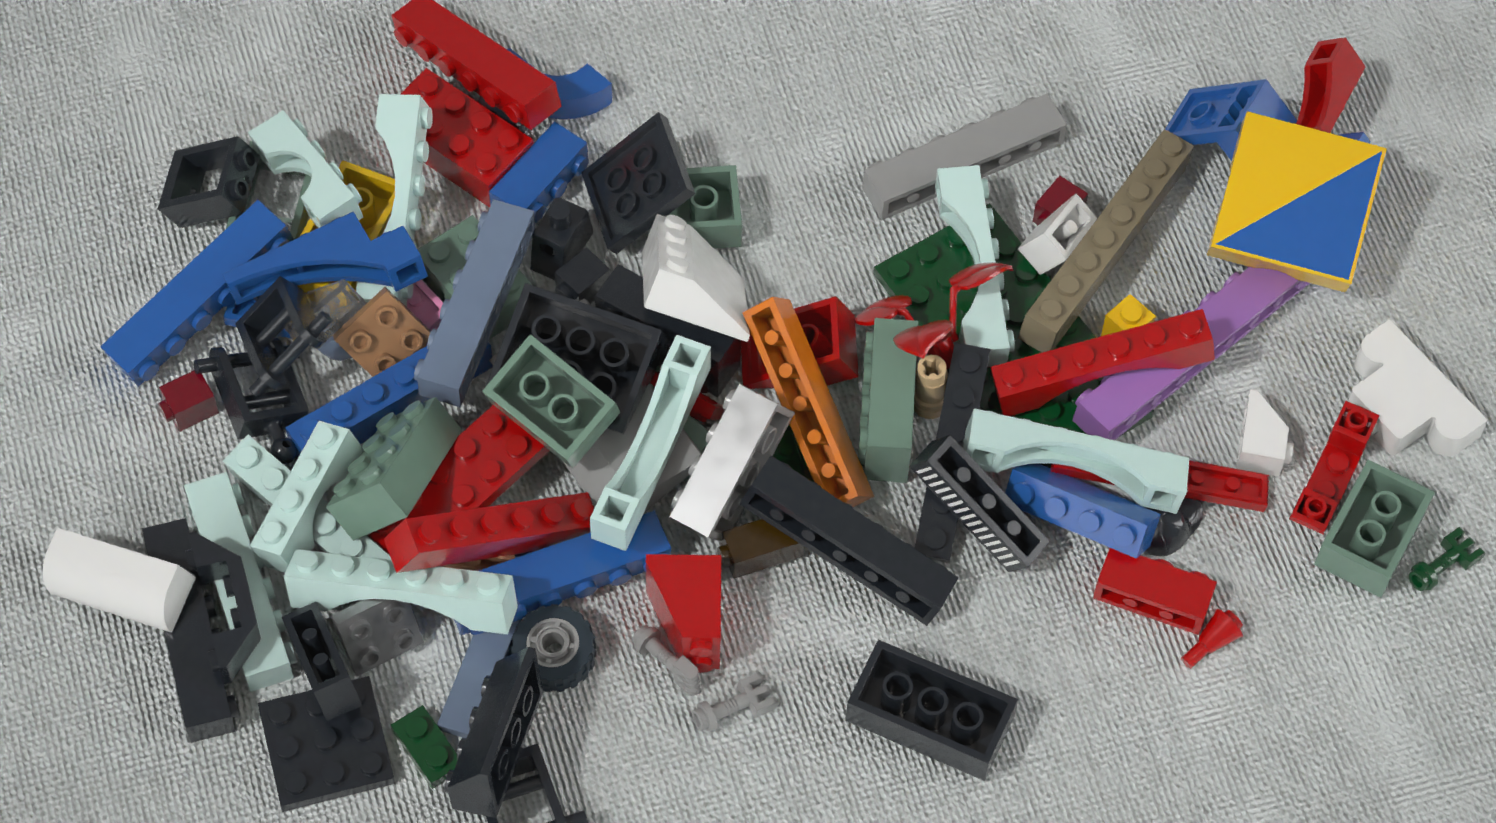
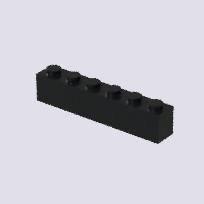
(849, 540)
(201, 691)

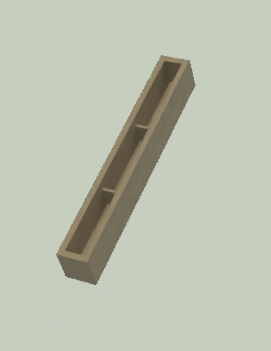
(1105, 242)

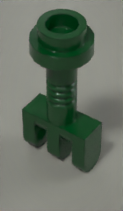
(1424, 575)

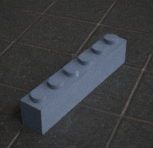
(475, 303)

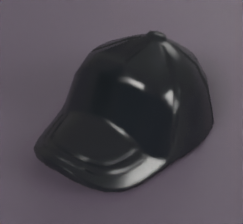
(1175, 529)

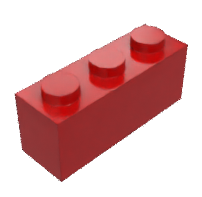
(1155, 590)

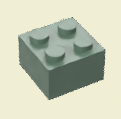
(715, 206)

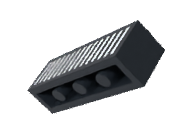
(979, 503)

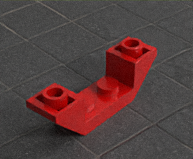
(1335, 468)

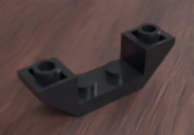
(234, 645)

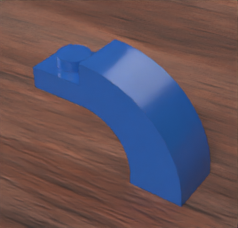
(580, 92)

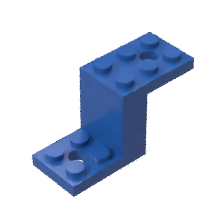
(1218, 111)

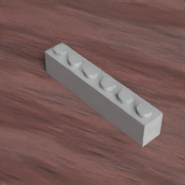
(991, 143)

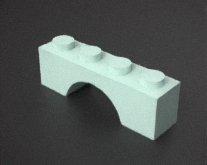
(286, 149)
(291, 516)

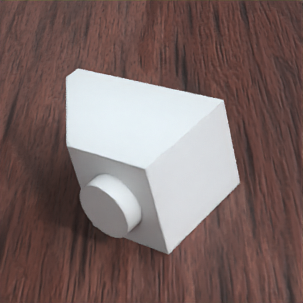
(1058, 235)
(1263, 438)

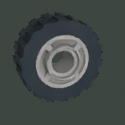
(563, 627)

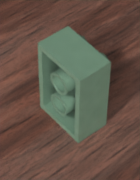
(447, 254)
(551, 401)
(1374, 528)

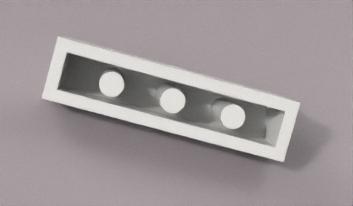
(116, 579)

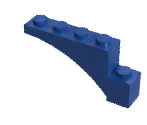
(332, 254)

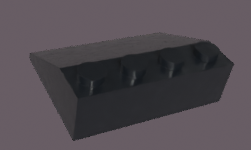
(598, 344)

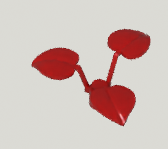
(937, 336)

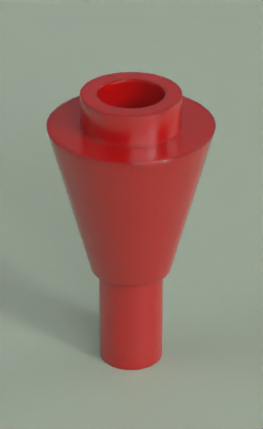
(1219, 632)

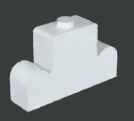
(1411, 396)

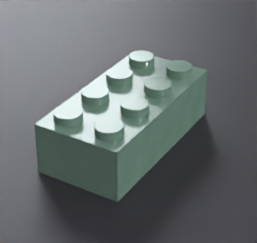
(887, 403)
(393, 468)

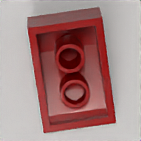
(832, 339)

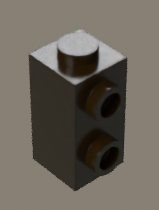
(756, 548)

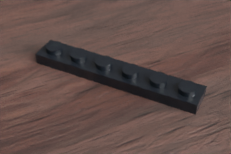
(961, 396)

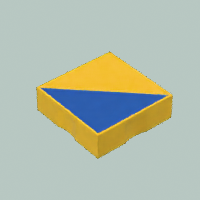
(1297, 201)

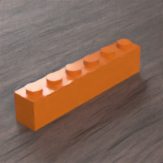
(805, 392)

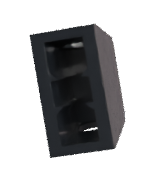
(562, 229)

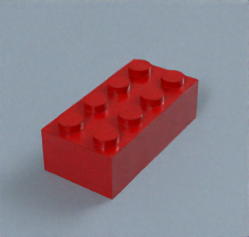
(466, 138)

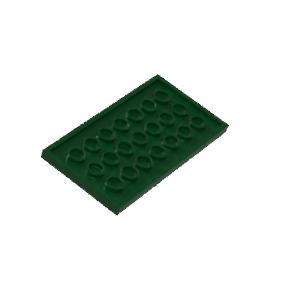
(924, 276)

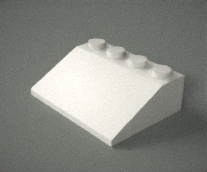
(691, 279)

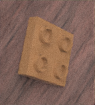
(382, 333)

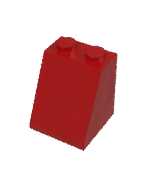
(688, 604)

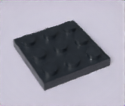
(637, 182)
(324, 758)

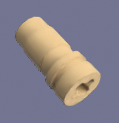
(930, 387)

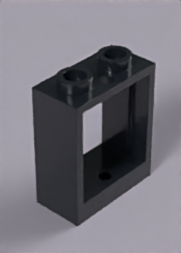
(181, 193)

